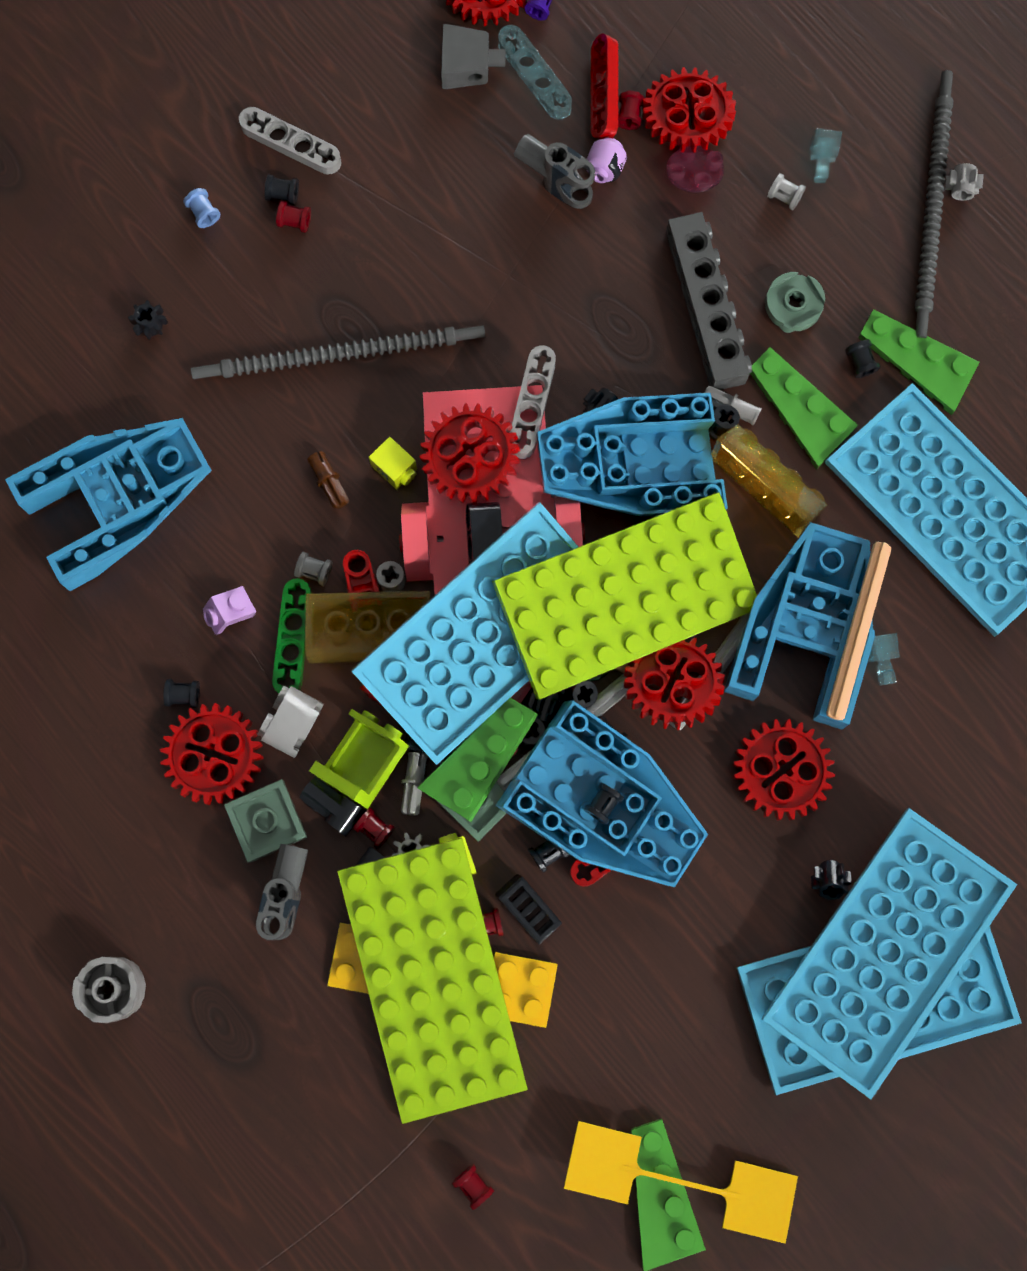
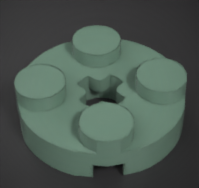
(790, 317)

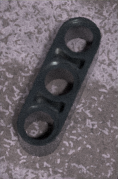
(482, 527)

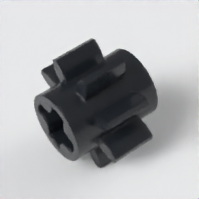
(144, 312)
(594, 400)
(546, 707)
(831, 880)

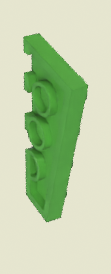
(932, 365)
(809, 414)
(478, 762)
(664, 1210)

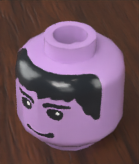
(608, 159)

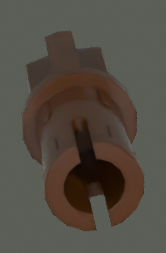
(328, 479)

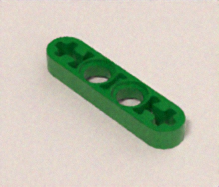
(288, 637)

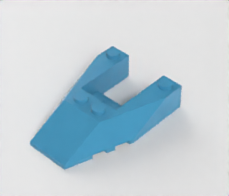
(128, 482)
(810, 607)

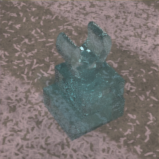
(824, 148)
(883, 649)

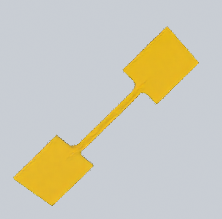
(524, 981)
(606, 1164)

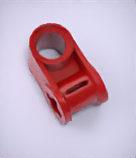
(359, 581)

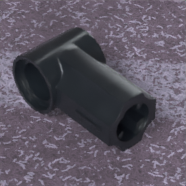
(336, 809)

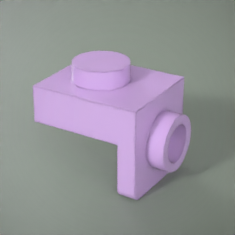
(228, 609)

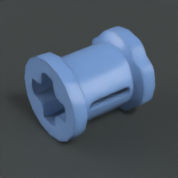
(202, 208)

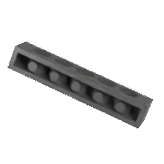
(695, 231)

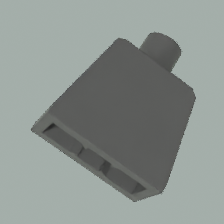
(467, 57)

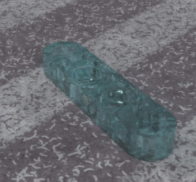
(537, 70)

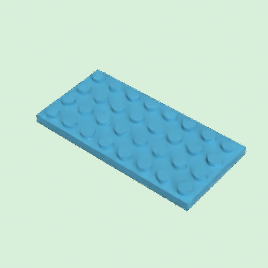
(942, 504)
(457, 651)
(889, 952)
(970, 1006)

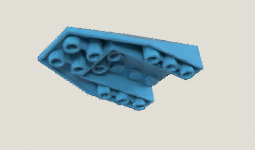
(633, 455)
(647, 833)

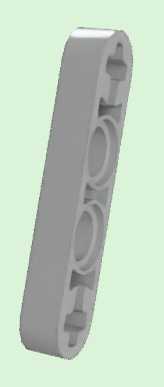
(289, 141)
(534, 402)

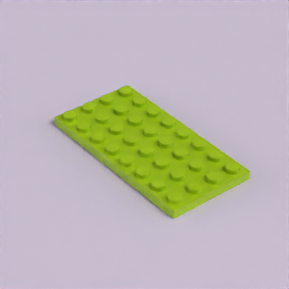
(626, 595)
(432, 980)

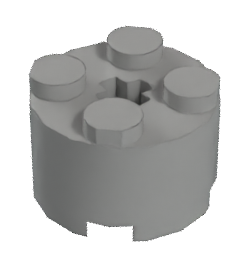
(291, 722)
(90, 986)

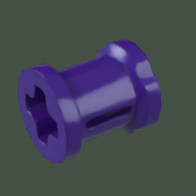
(538, 9)

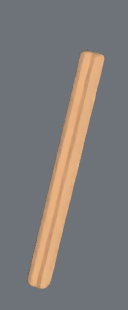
(858, 631)

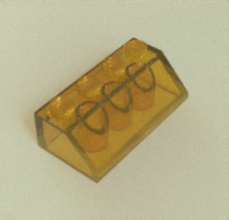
(767, 479)
(355, 624)

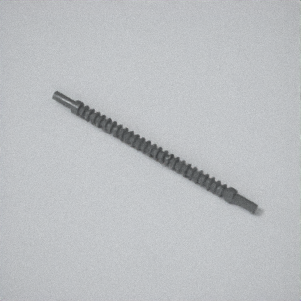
(939, 149)
(228, 368)

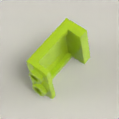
(362, 759)

